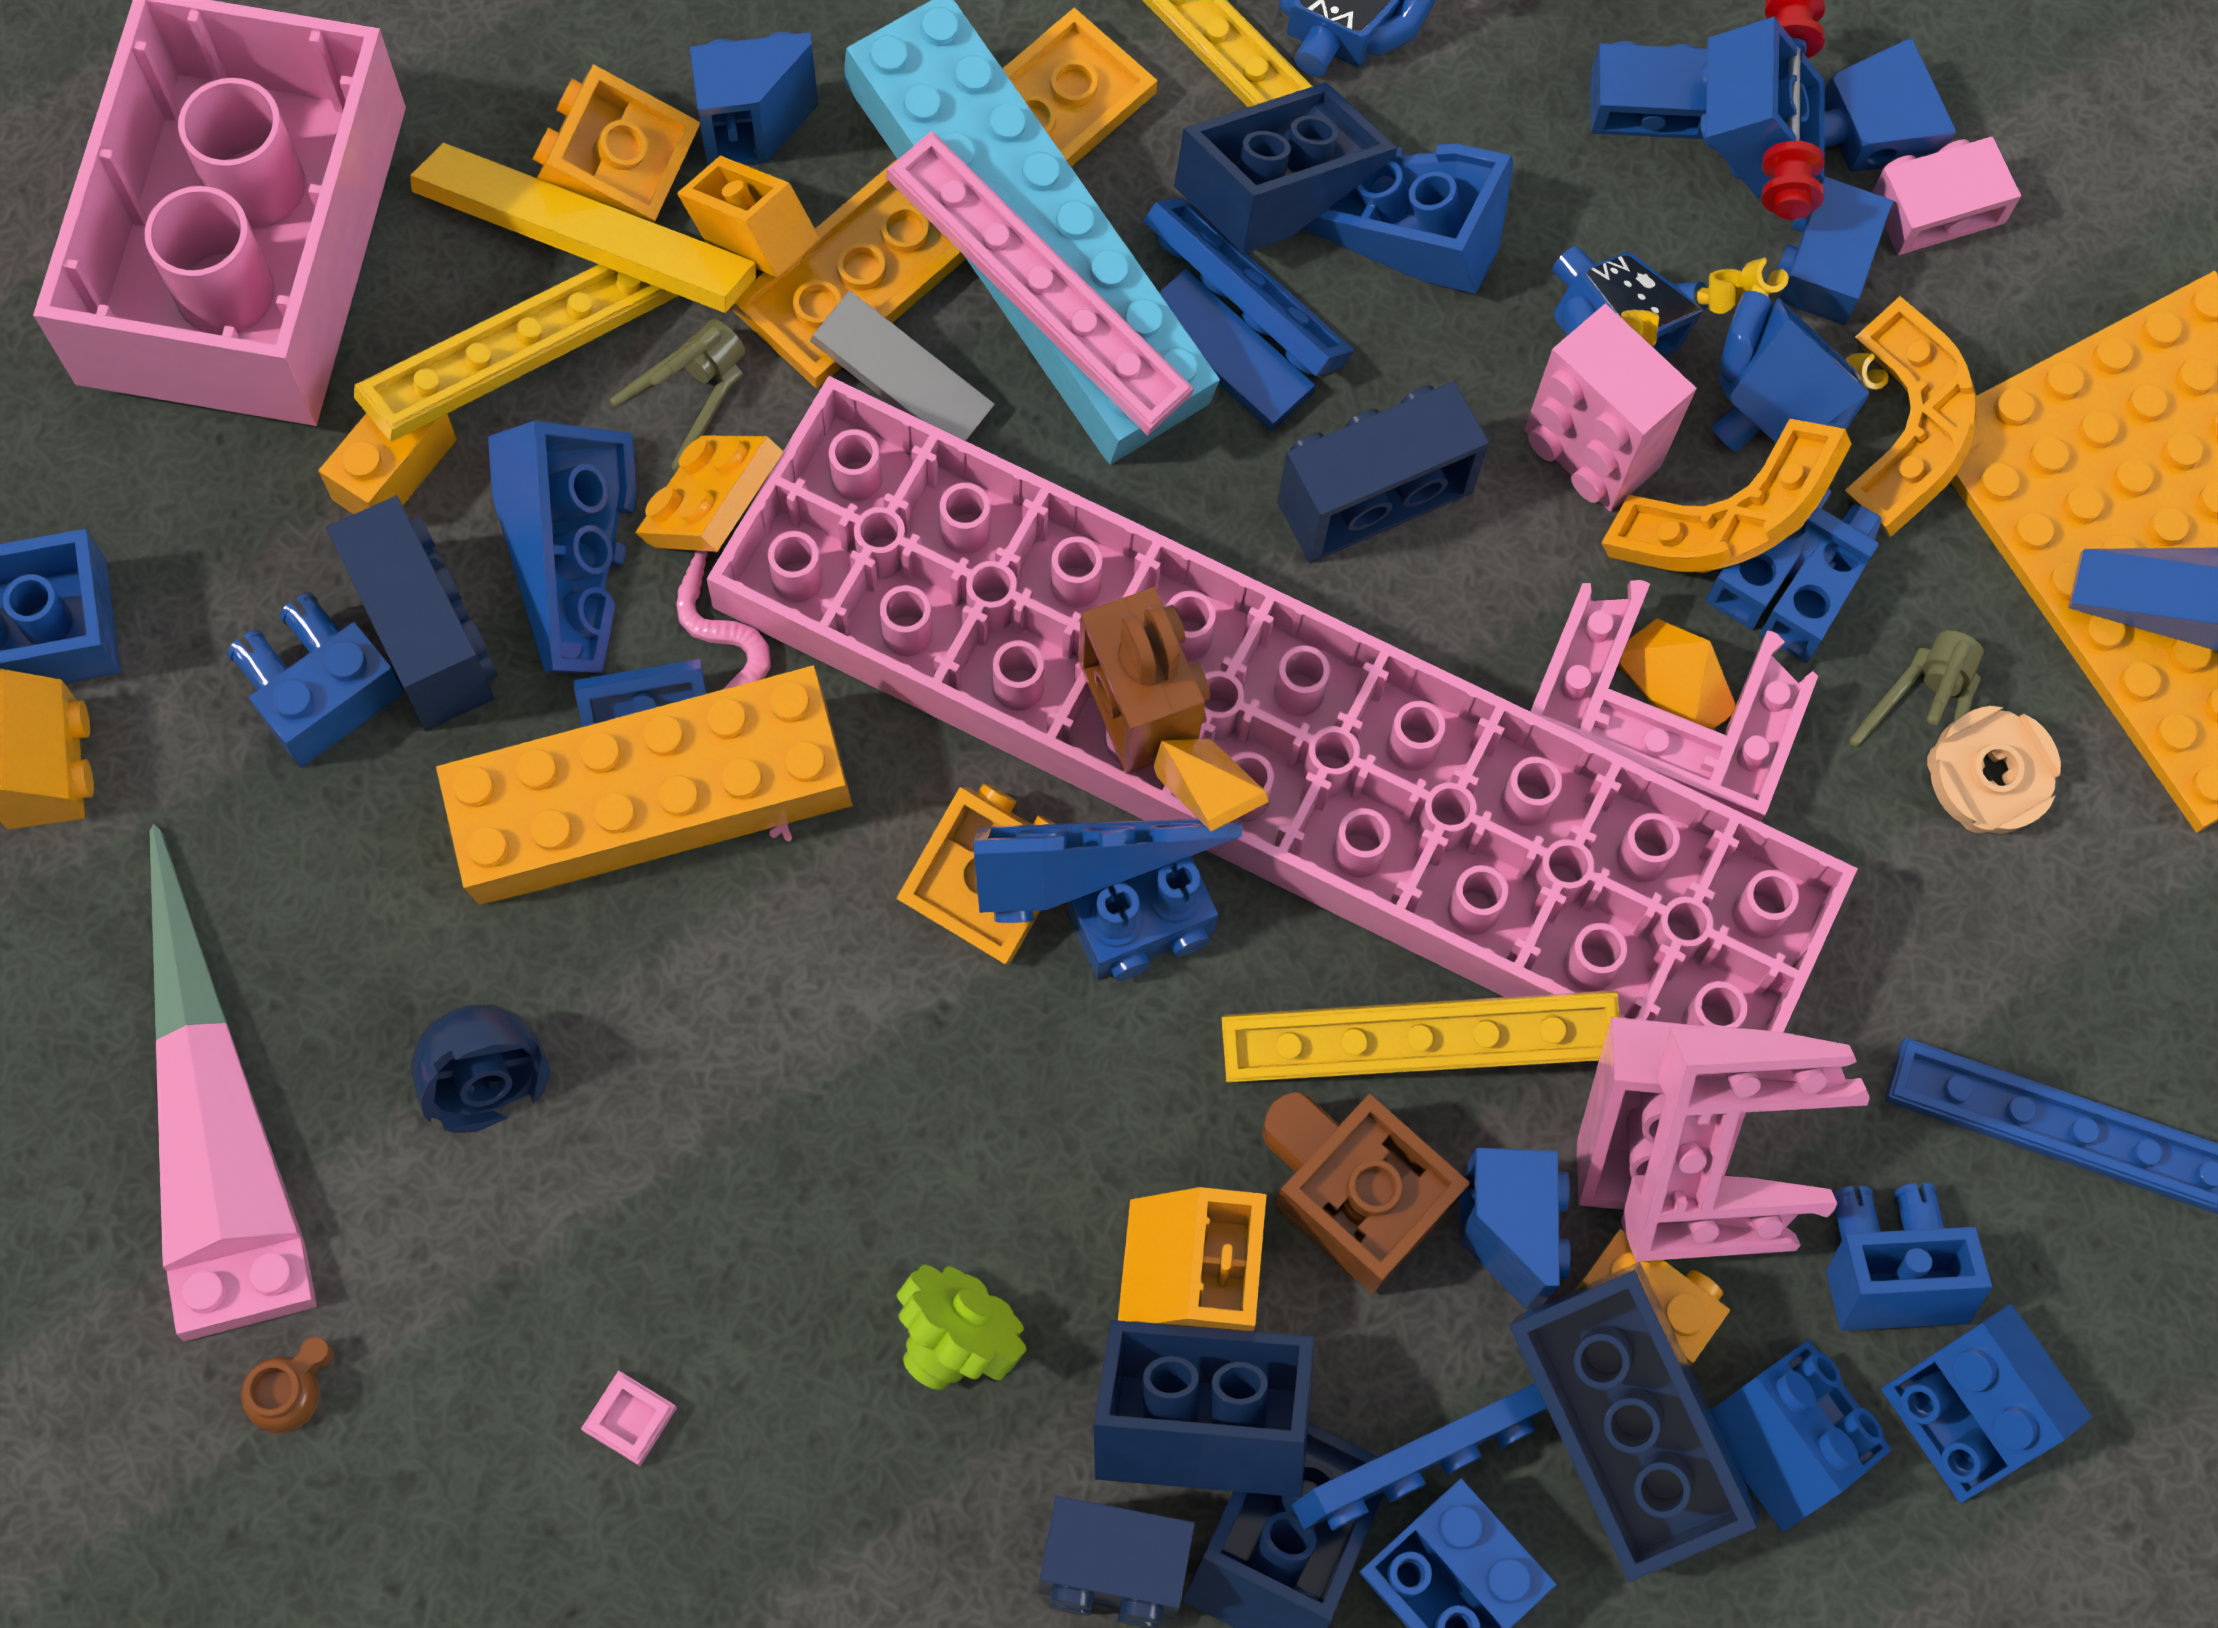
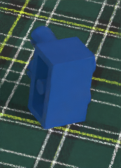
(322, 693)
(1143, 919)
(1908, 1275)

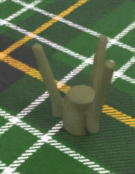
(706, 356)
(1948, 671)

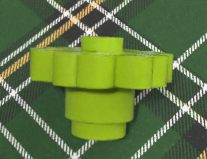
(956, 1328)

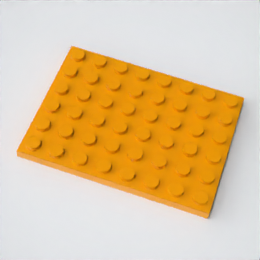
(2107, 455)

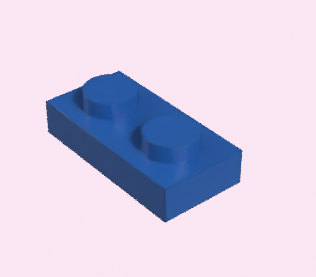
(637, 690)

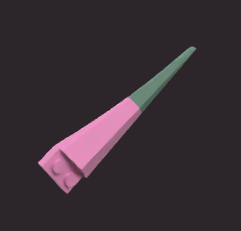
(224, 1207)

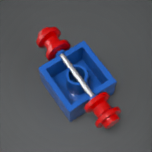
(1770, 105)

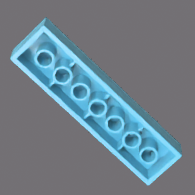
(941, 78)

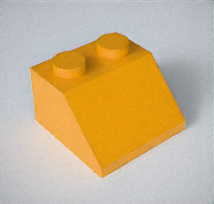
(41, 751)

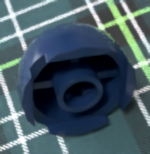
(476, 1064)

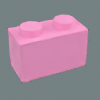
(1946, 194)

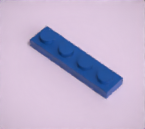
(1235, 275)
(1401, 1469)

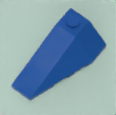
(1427, 215)
(1055, 863)

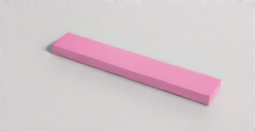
(1039, 283)

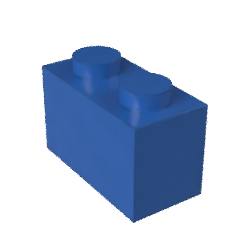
(1648, 90)
(1834, 251)

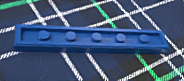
(2055, 1124)

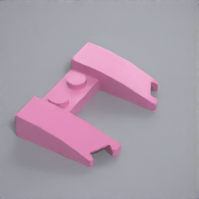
(1729, 767)
(1707, 1080)

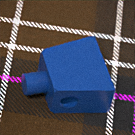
(1885, 110)

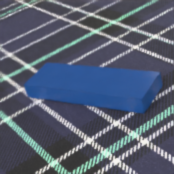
(1238, 354)

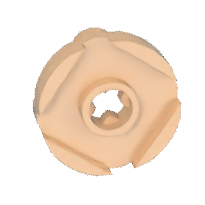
(1959, 778)

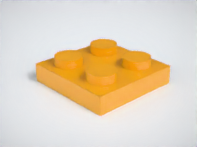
(708, 492)

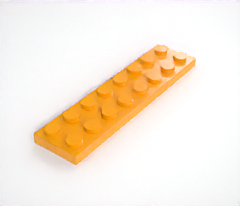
(888, 250)

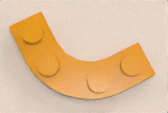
(1939, 419)
(1743, 525)

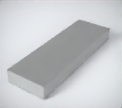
(899, 368)

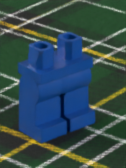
(1824, 565)

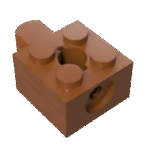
(1141, 676)
(1359, 1185)

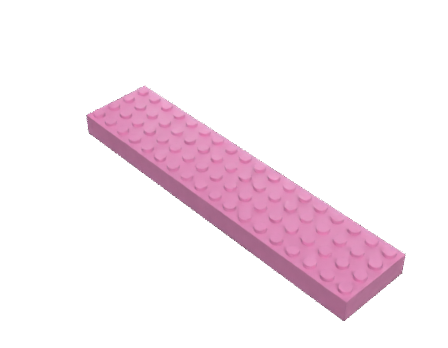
(1382, 774)

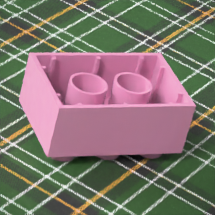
(223, 208)

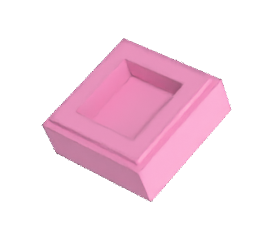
(629, 1418)

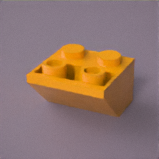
(1193, 1259)

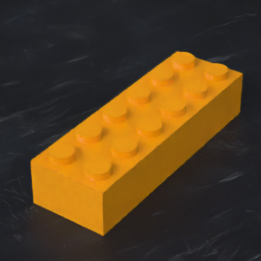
(643, 786)

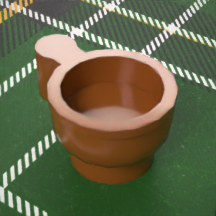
(283, 1390)

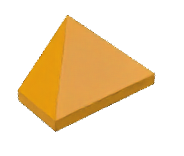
(1678, 674)
(1207, 781)

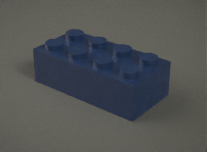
(1635, 1422)

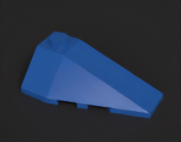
(559, 515)
(2152, 590)

